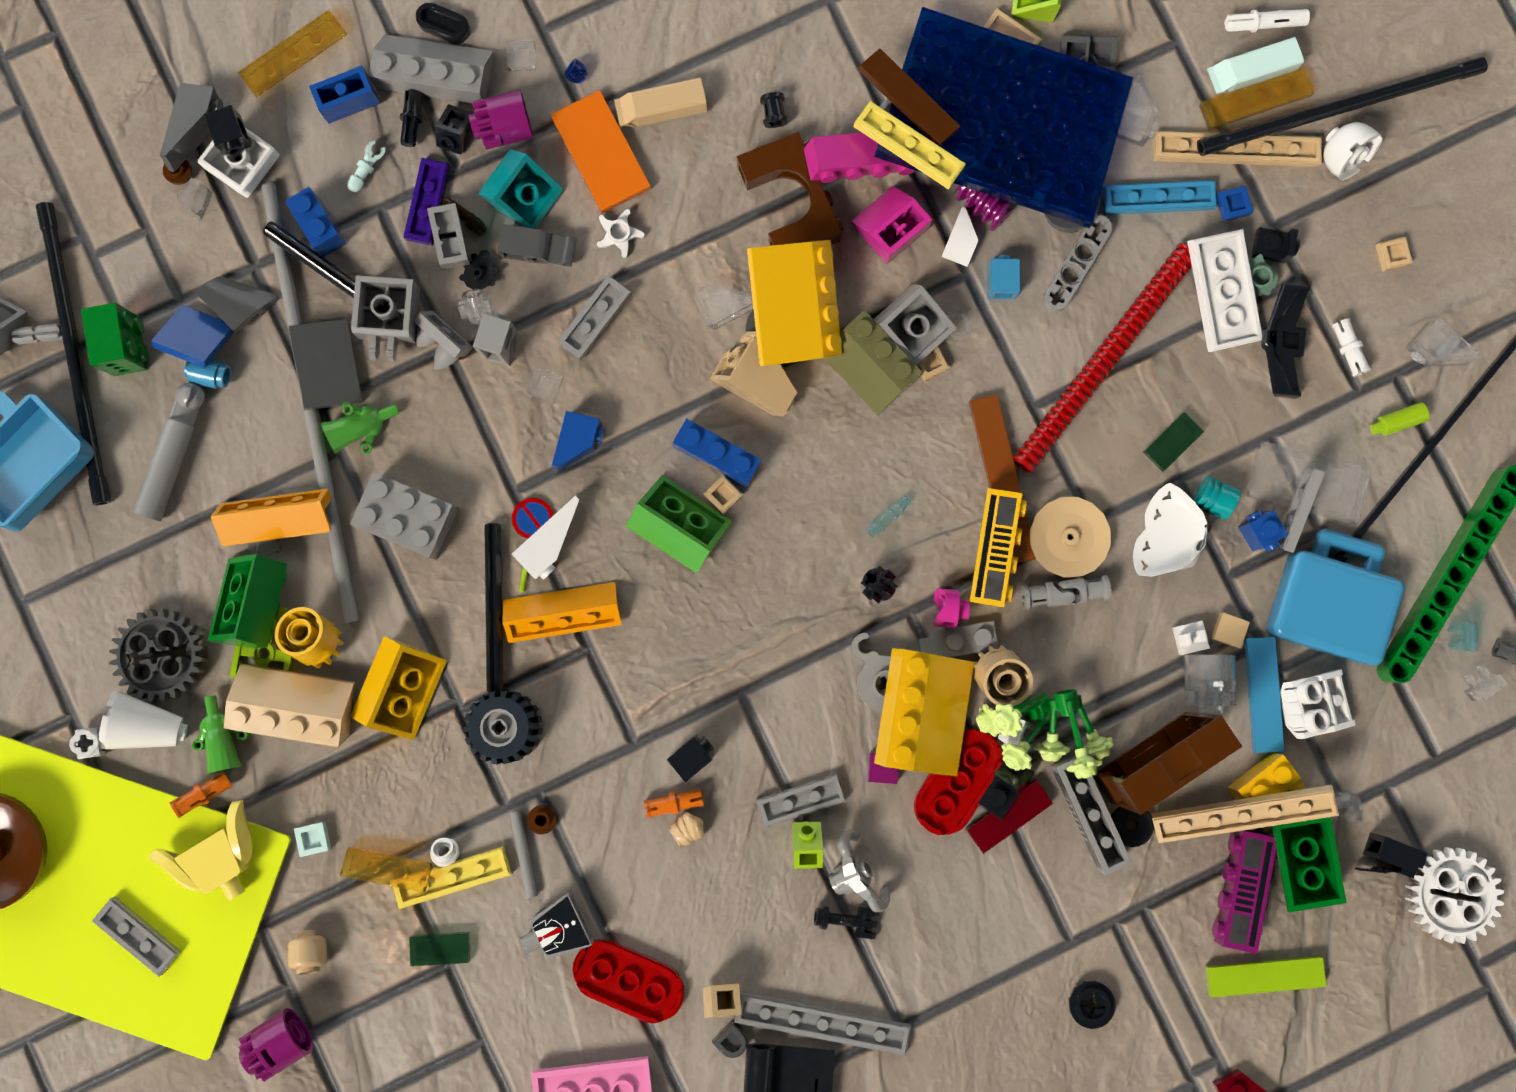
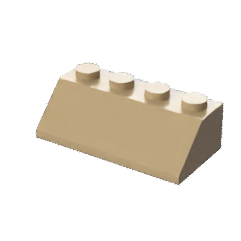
(290, 705)

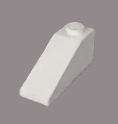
(543, 547)

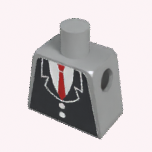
(558, 928)

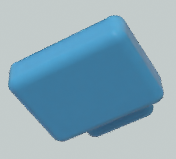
(36, 458)
(1335, 603)

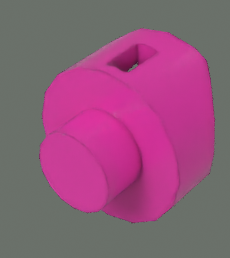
(950, 608)

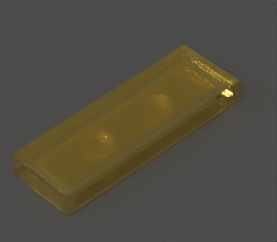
(386, 869)

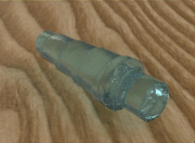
(886, 518)

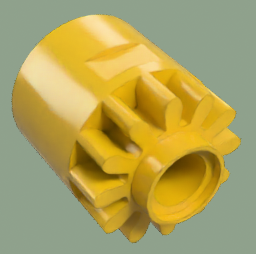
(307, 637)

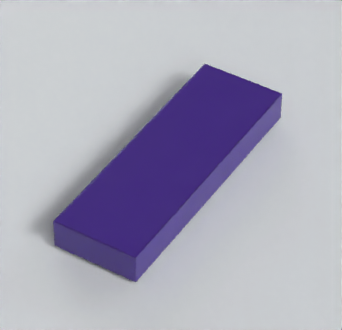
(427, 193)

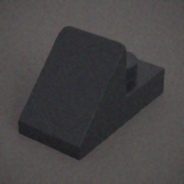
(1005, 790)

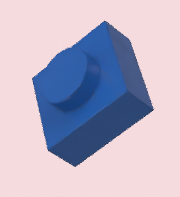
(1234, 203)

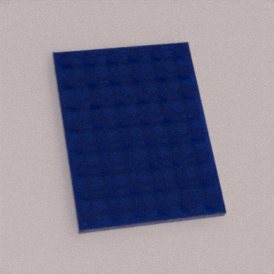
(1028, 117)

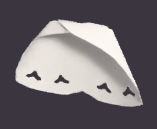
(1171, 536)

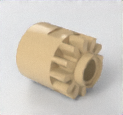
(1003, 676)

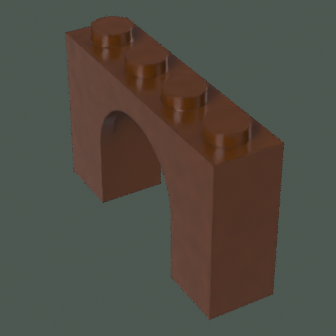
(787, 160)

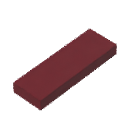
(991, 830)

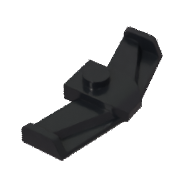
(1285, 341)

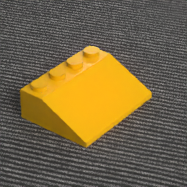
(794, 302)
(924, 712)

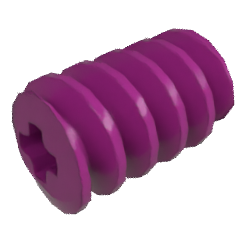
(989, 205)

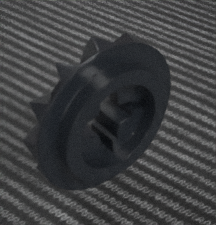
(1099, 1015)

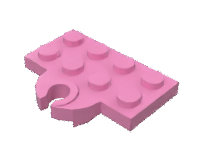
(604, 1076)

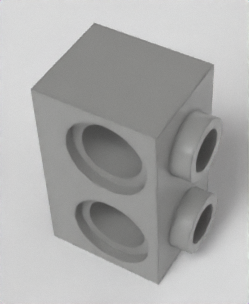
(448, 236)
(496, 338)

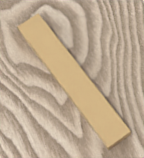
(1267, 150)
(1245, 814)

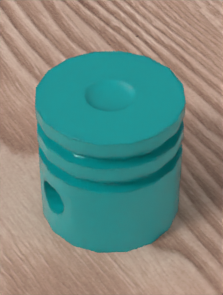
(1217, 497)

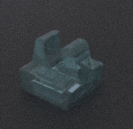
(1470, 637)

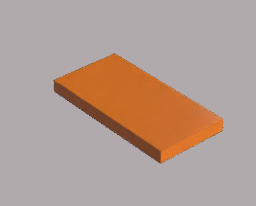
(600, 151)

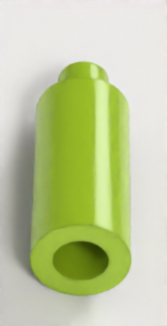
(1400, 420)

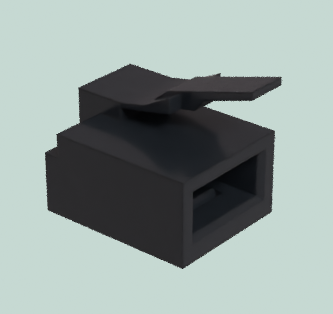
(1401, 856)

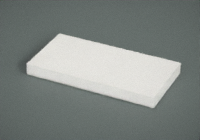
(1225, 290)

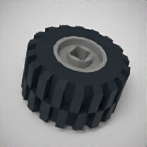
(503, 727)

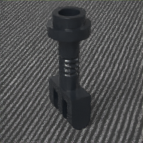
(823, 917)

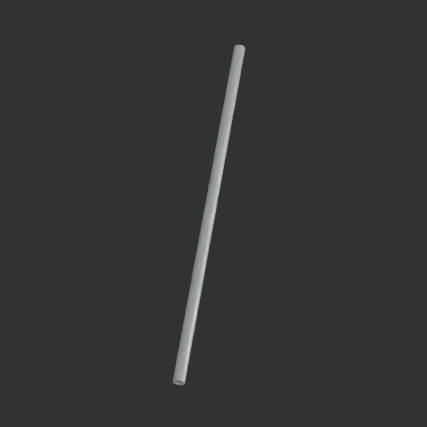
(313, 420)

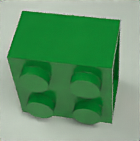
(114, 339)

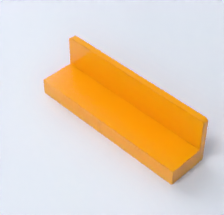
(272, 517)
(561, 612)

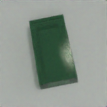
(1173, 441)
(439, 949)

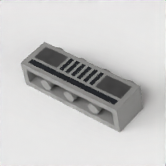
(1091, 818)

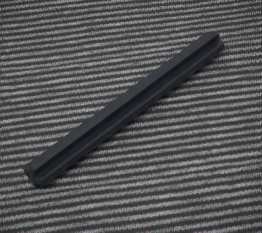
(493, 606)

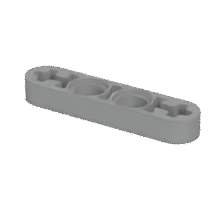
(1077, 264)

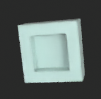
(312, 839)

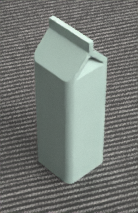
(1256, 66)

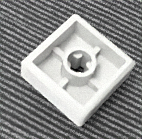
(242, 174)

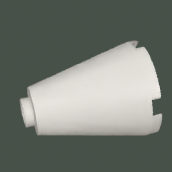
(139, 725)

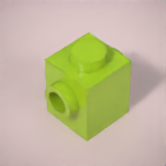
(807, 845)

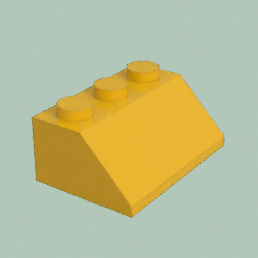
(398, 688)

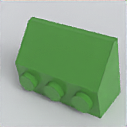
(678, 523)

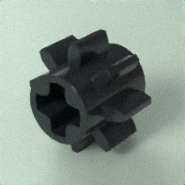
(879, 584)

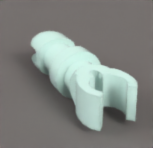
(355, 181)

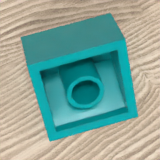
(521, 190)

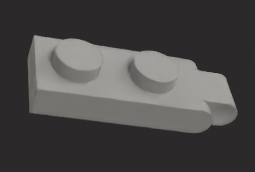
(960, 640)

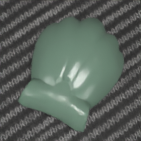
(1263, 276)

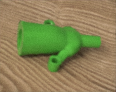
(364, 422)
(216, 740)

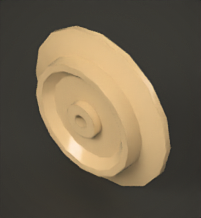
(1088, 534)

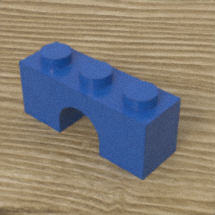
(717, 452)

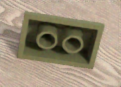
(873, 363)

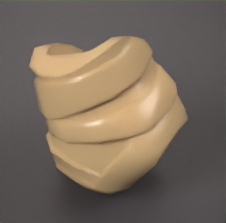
(687, 829)

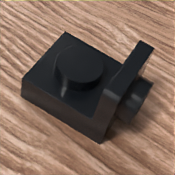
(452, 129)
(1275, 244)

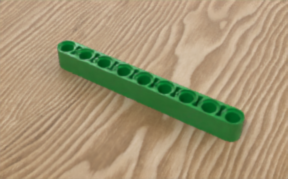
(1441, 582)

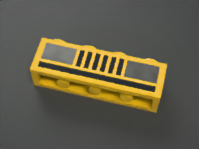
(996, 547)

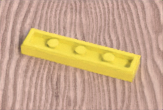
(909, 145)
(459, 876)

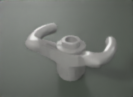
(856, 875)

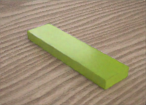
(1265, 976)

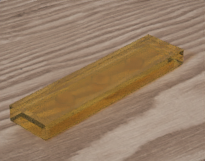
(292, 53)
(1256, 99)

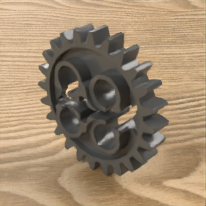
(161, 681)

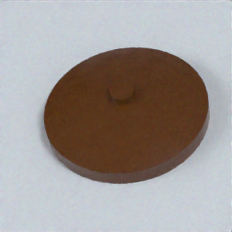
(21, 850)

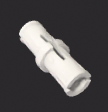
(1351, 347)

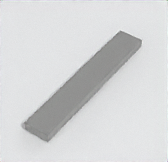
(823, 1023)

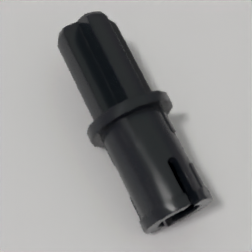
(411, 117)

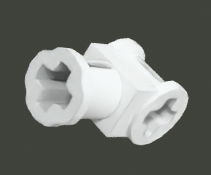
(86, 743)

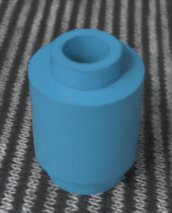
(213, 376)

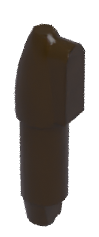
(471, 221)

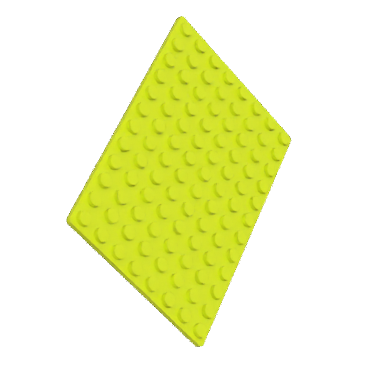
(99, 849)

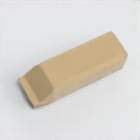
(661, 103)

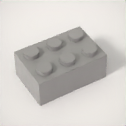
(404, 516)

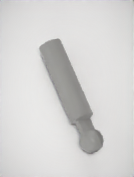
(169, 452)

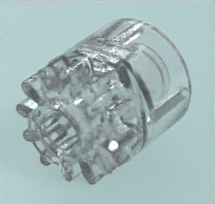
(1210, 682)

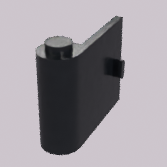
(787, 1068)

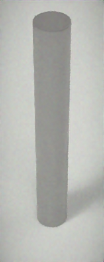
(523, 854)

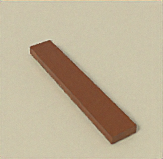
(999, 460)

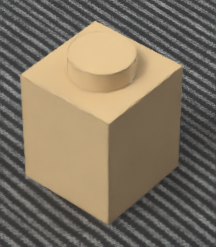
(721, 1001)

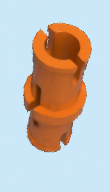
(200, 794)
(674, 803)

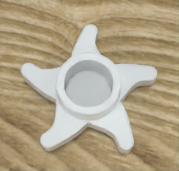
(618, 233)

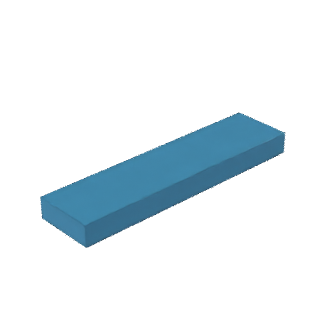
(1159, 197)
(1264, 695)

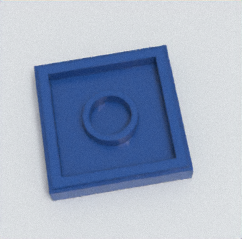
(192, 336)

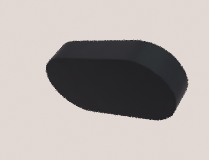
(442, 23)

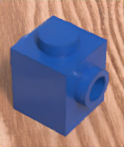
(1263, 530)

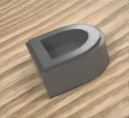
(731, 1040)

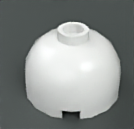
(1349, 147)

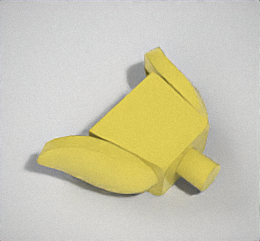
(213, 860)

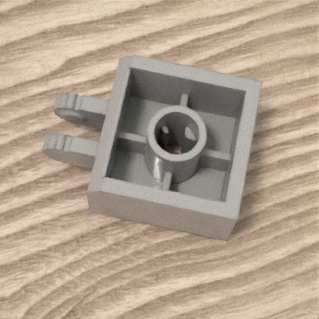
(396, 325)

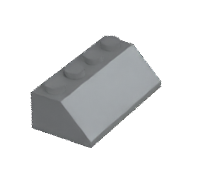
(431, 68)

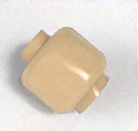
(307, 952)

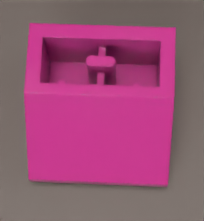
(892, 223)

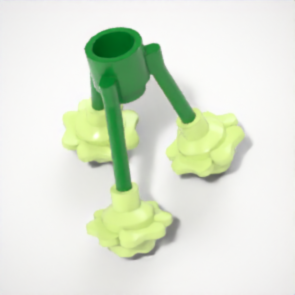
(1007, 722)
(1088, 755)

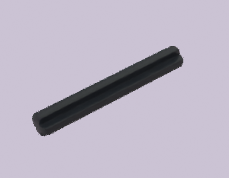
(310, 257)

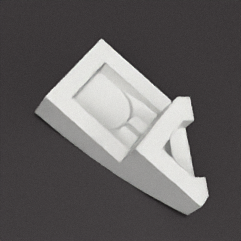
(961, 240)

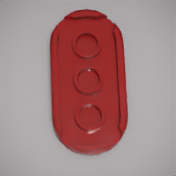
(947, 801)
(628, 981)

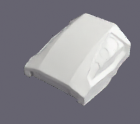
(1315, 705)

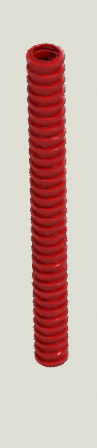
(1104, 359)

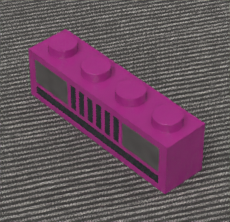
(1244, 891)

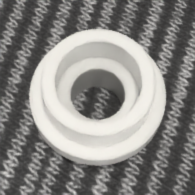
(439, 847)

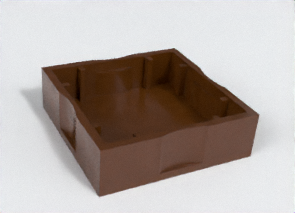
(1166, 761)

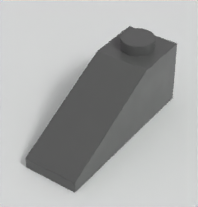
(187, 123)

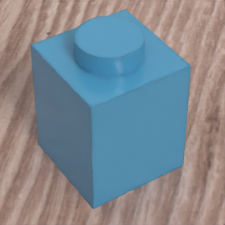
(1003, 277)

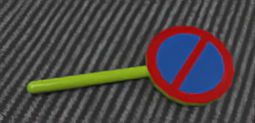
(526, 520)

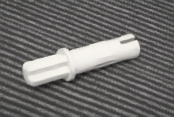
(1266, 20)

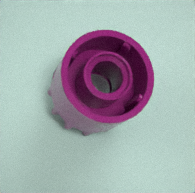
(501, 120)
(275, 1045)

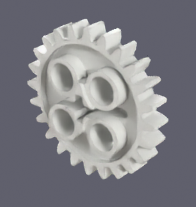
(1450, 920)

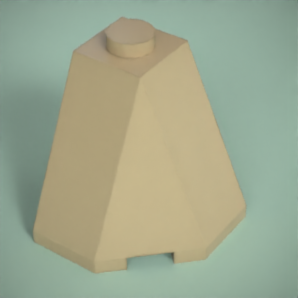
(760, 385)

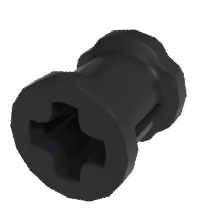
(773, 110)

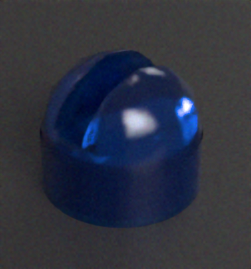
(576, 72)

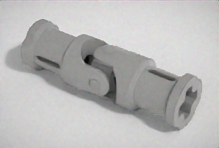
(1061, 592)

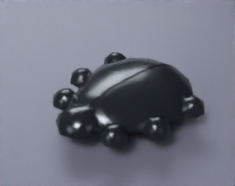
(480, 271)

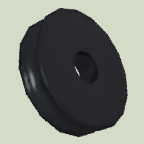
(1142, 831)

